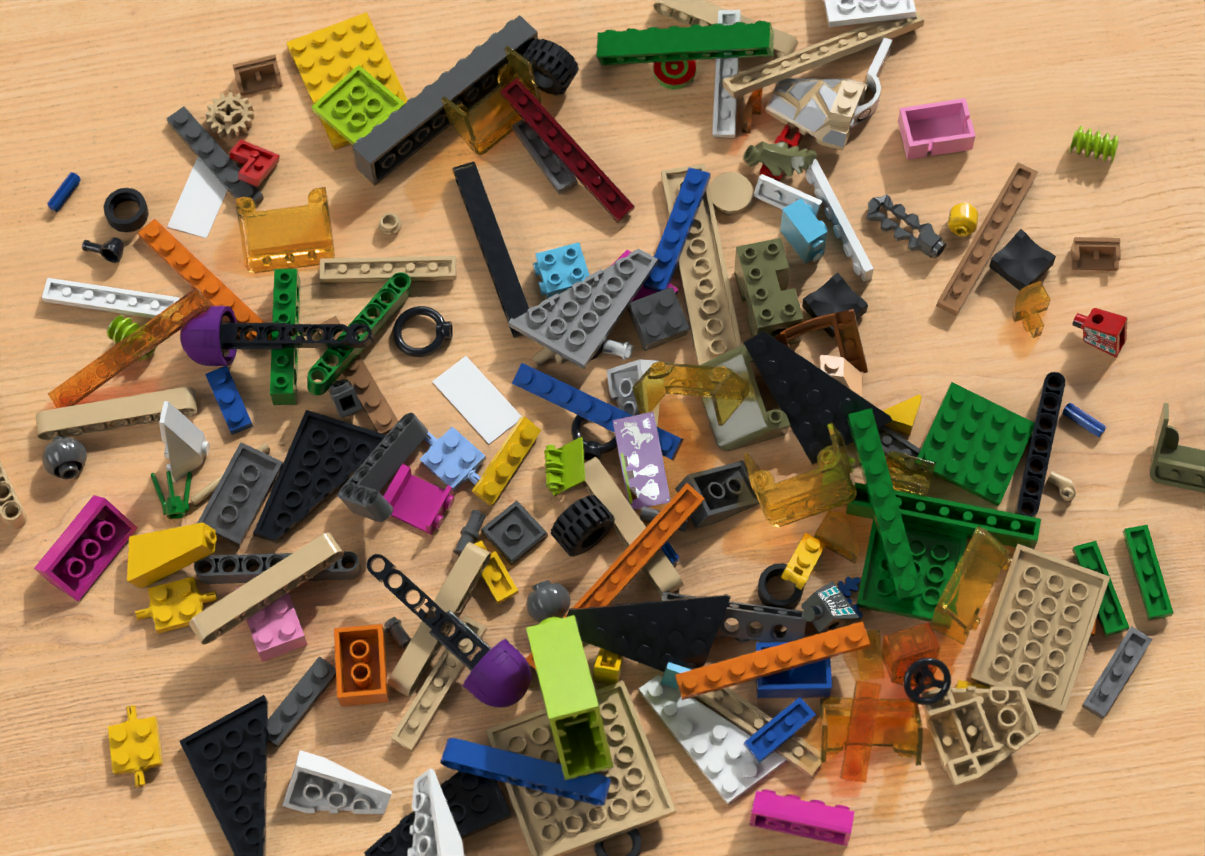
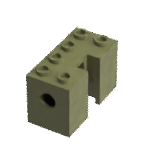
(762, 283)

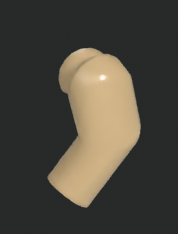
(546, 354)
(1064, 485)

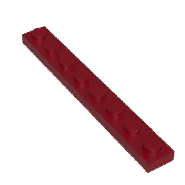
(567, 150)

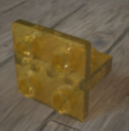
(910, 473)

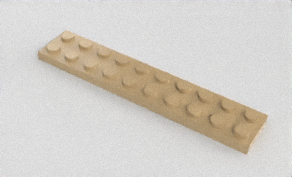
(704, 275)

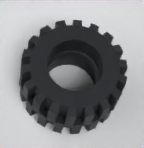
(551, 65)
(582, 525)

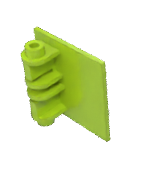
(564, 466)

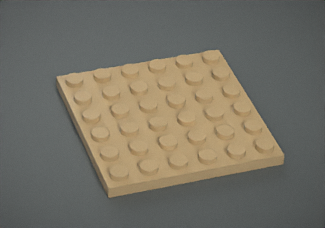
(636, 790)

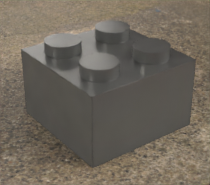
(658, 318)

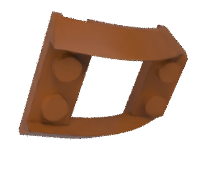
(846, 334)

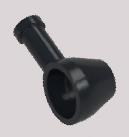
(111, 250)

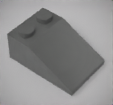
(725, 492)

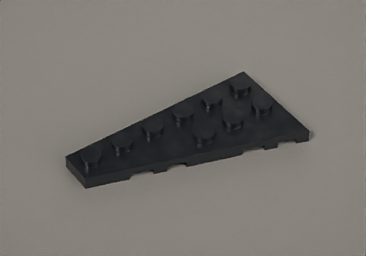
(473, 803)

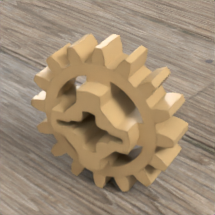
(229, 115)

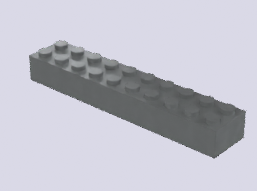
(425, 116)

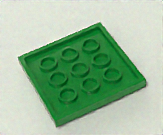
(975, 443)
(935, 559)

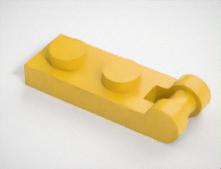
(803, 560)

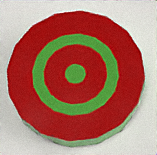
(674, 74)

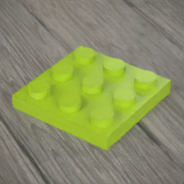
(356, 105)

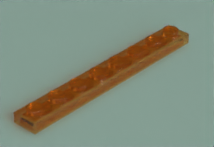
(129, 350)

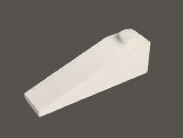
(434, 826)

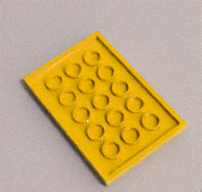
(335, 51)

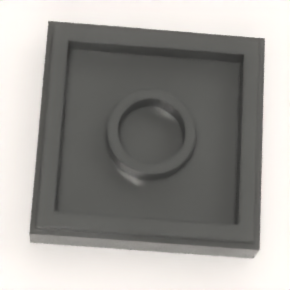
(514, 532)

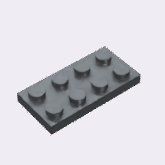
(240, 493)

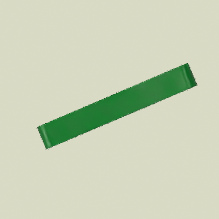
(374, 308)

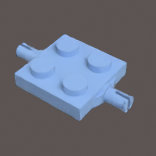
(452, 458)

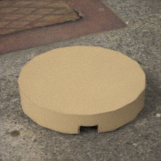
(731, 193)

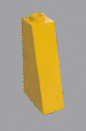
(167, 551)

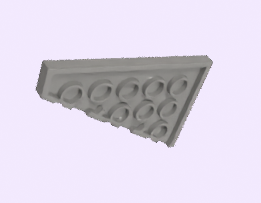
(585, 314)

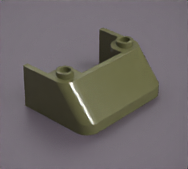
(1175, 463)

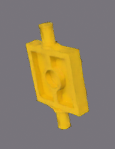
(175, 604)
(135, 746)

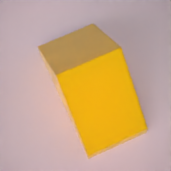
(904, 415)
(607, 667)

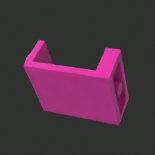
(418, 501)

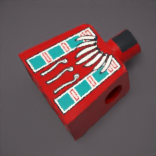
(1103, 330)

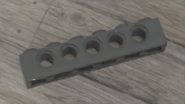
(766, 615)

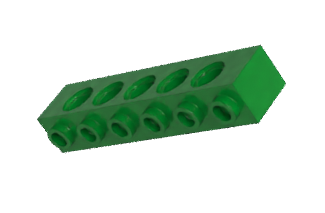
(285, 361)

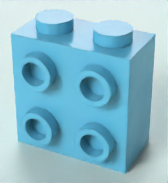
(804, 231)
(560, 269)

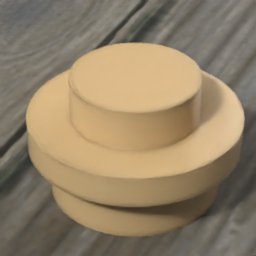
(389, 224)

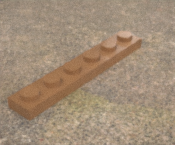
(367, 391)

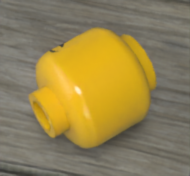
(963, 218)

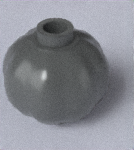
(64, 457)
(548, 601)

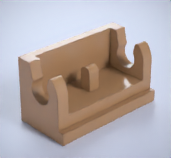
(257, 75)
(1095, 253)

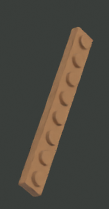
(986, 239)

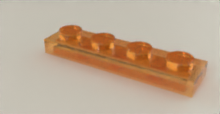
(860, 731)

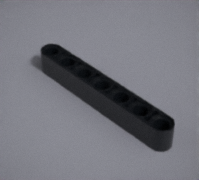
(1043, 438)

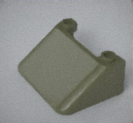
(750, 420)

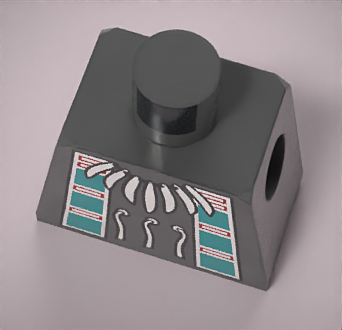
(828, 609)

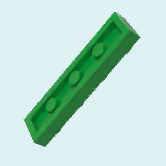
(1148, 572)
(1110, 612)

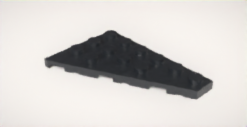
(808, 395)
(315, 467)
(655, 631)
(232, 771)

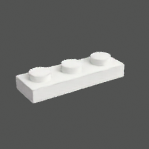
(782, 195)

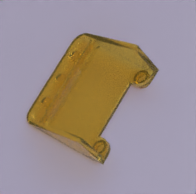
(286, 235)

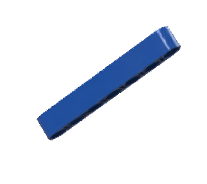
(523, 771)

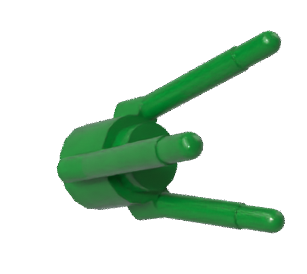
(174, 507)

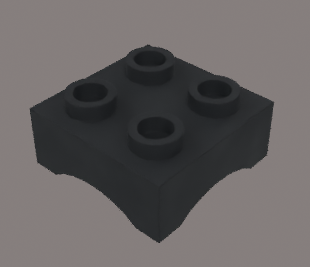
(1022, 261)
(834, 298)

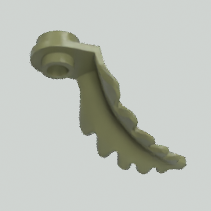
(779, 158)

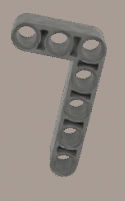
(363, 488)

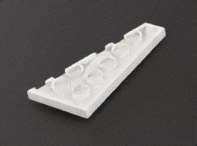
(709, 741)

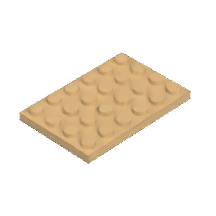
(1040, 627)

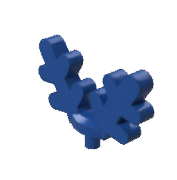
(850, 585)

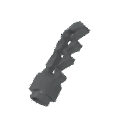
(927, 241)

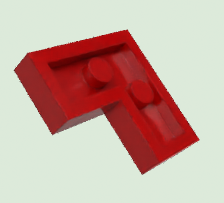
(257, 162)

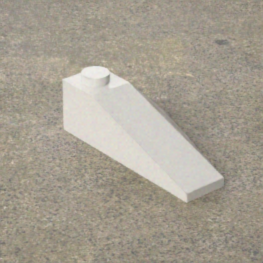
(621, 381)
(183, 442)
(326, 786)

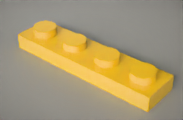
(506, 460)

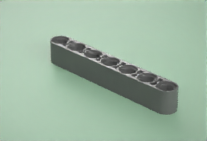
(265, 561)

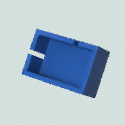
(802, 682)

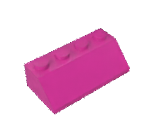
(86, 547)
(802, 817)

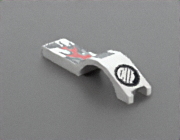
(866, 110)

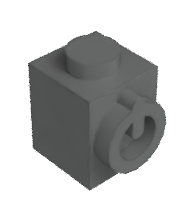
(344, 398)

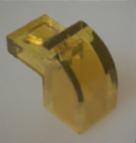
(1028, 304)

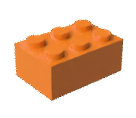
(361, 665)

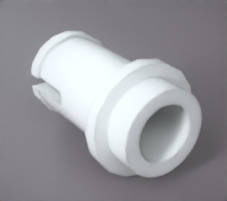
(617, 348)

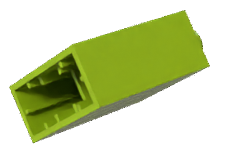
(569, 697)

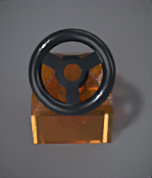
(913, 660)

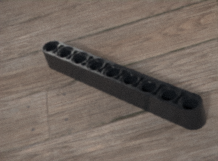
(491, 242)

